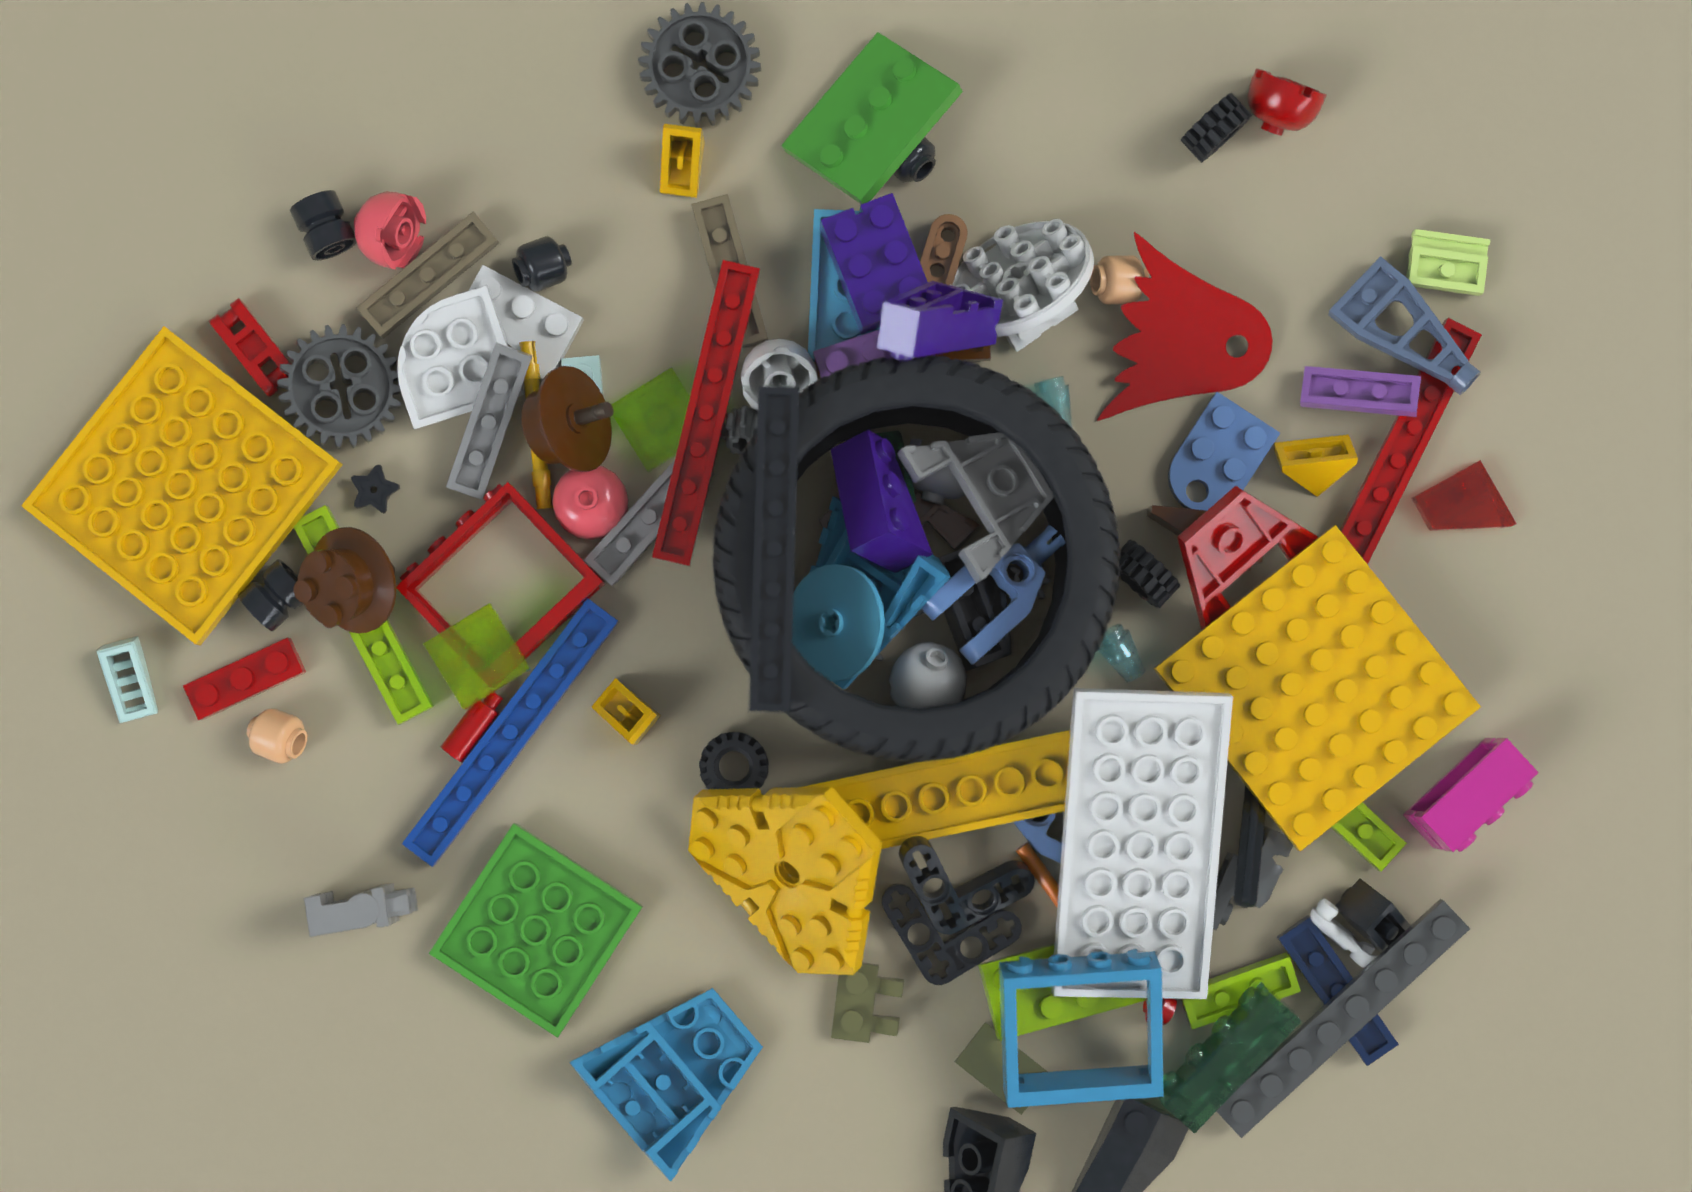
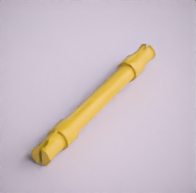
(540, 475)

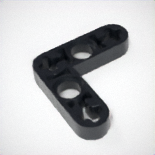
(960, 899)
(950, 949)

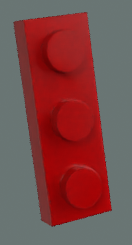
(244, 679)

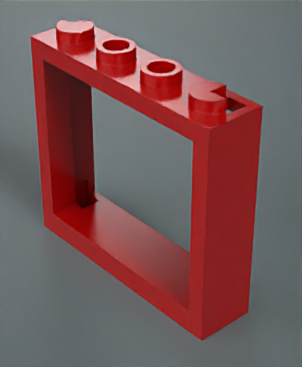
(468, 527)

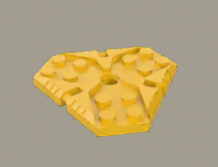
(795, 866)

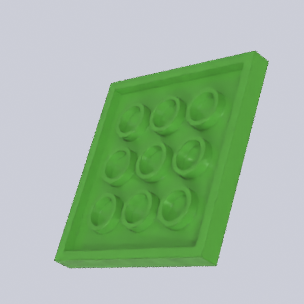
(536, 930)

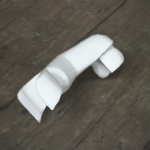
(1323, 917)

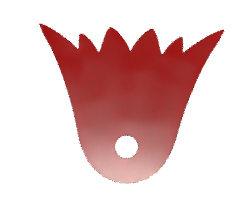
(1185, 337)

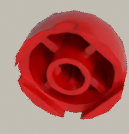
(1283, 102)

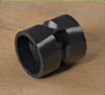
(321, 220)
(271, 599)

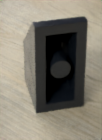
(1372, 915)

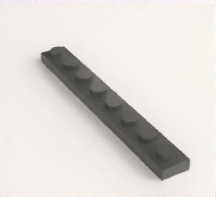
(1343, 1016)

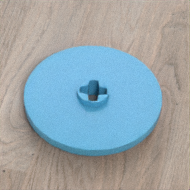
(860, 621)

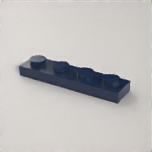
(1327, 977)

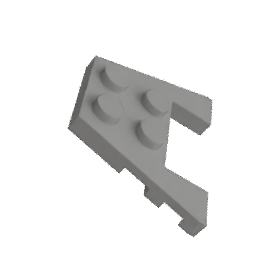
(998, 483)

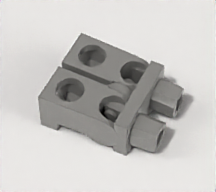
(376, 905)

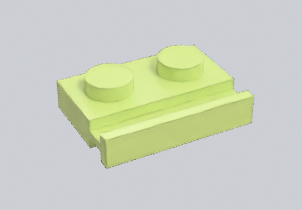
(1448, 262)

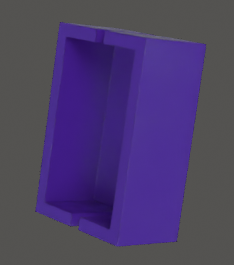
(872, 257)

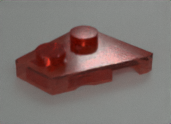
(1464, 502)

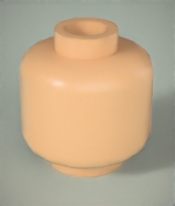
(1114, 279)
(277, 736)

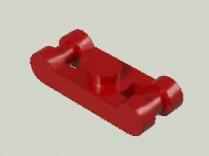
(251, 345)

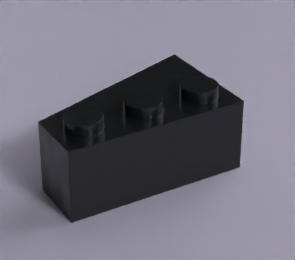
(975, 610)

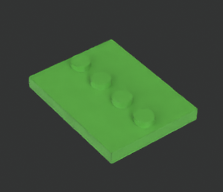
(872, 118)

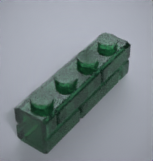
(1227, 1056)

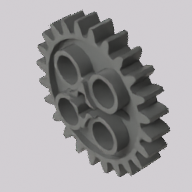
(719, 37)
(307, 393)

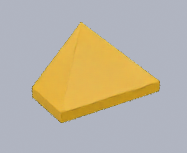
(1316, 461)

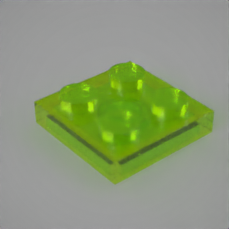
(654, 418)
(477, 656)

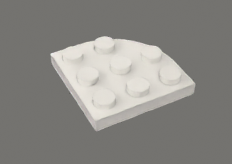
(448, 356)

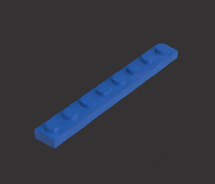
(510, 732)

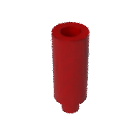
(472, 727)

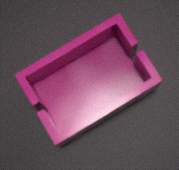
(1471, 794)

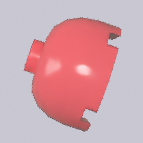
(389, 229)
(590, 502)

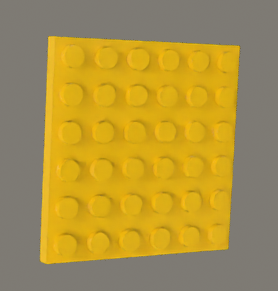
(181, 486)
(1323, 685)

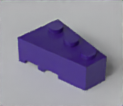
(937, 321)
(877, 503)

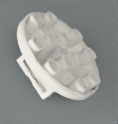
(1034, 271)

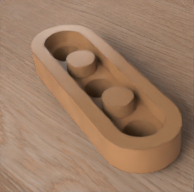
(941, 252)

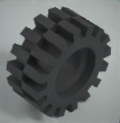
(1216, 127)
(1146, 574)
(729, 742)

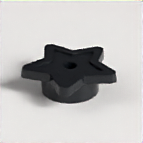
(384, 489)

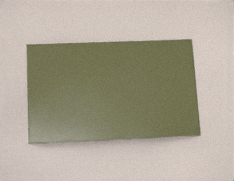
(984, 1062)

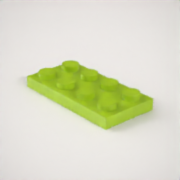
(1038, 1006)

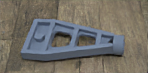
(1372, 295)

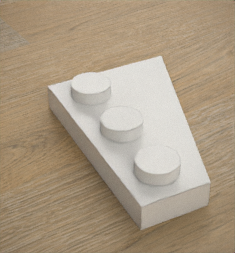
(530, 318)

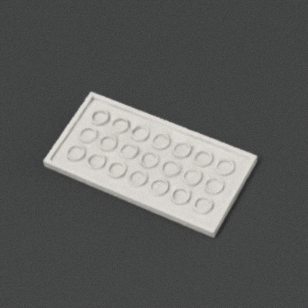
(1143, 833)

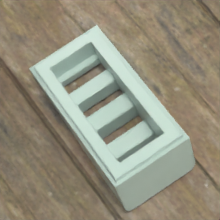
(141, 675)

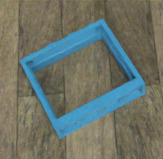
(1084, 1084)

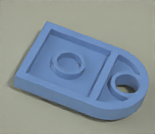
(1219, 452)

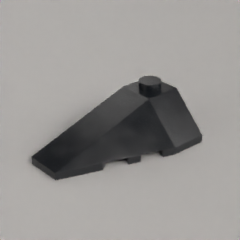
(1131, 1148)
(986, 1152)

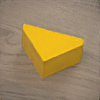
(681, 160)
(625, 712)

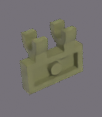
(855, 1005)

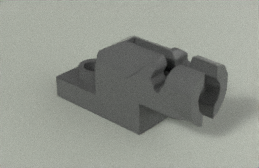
(1273, 844)

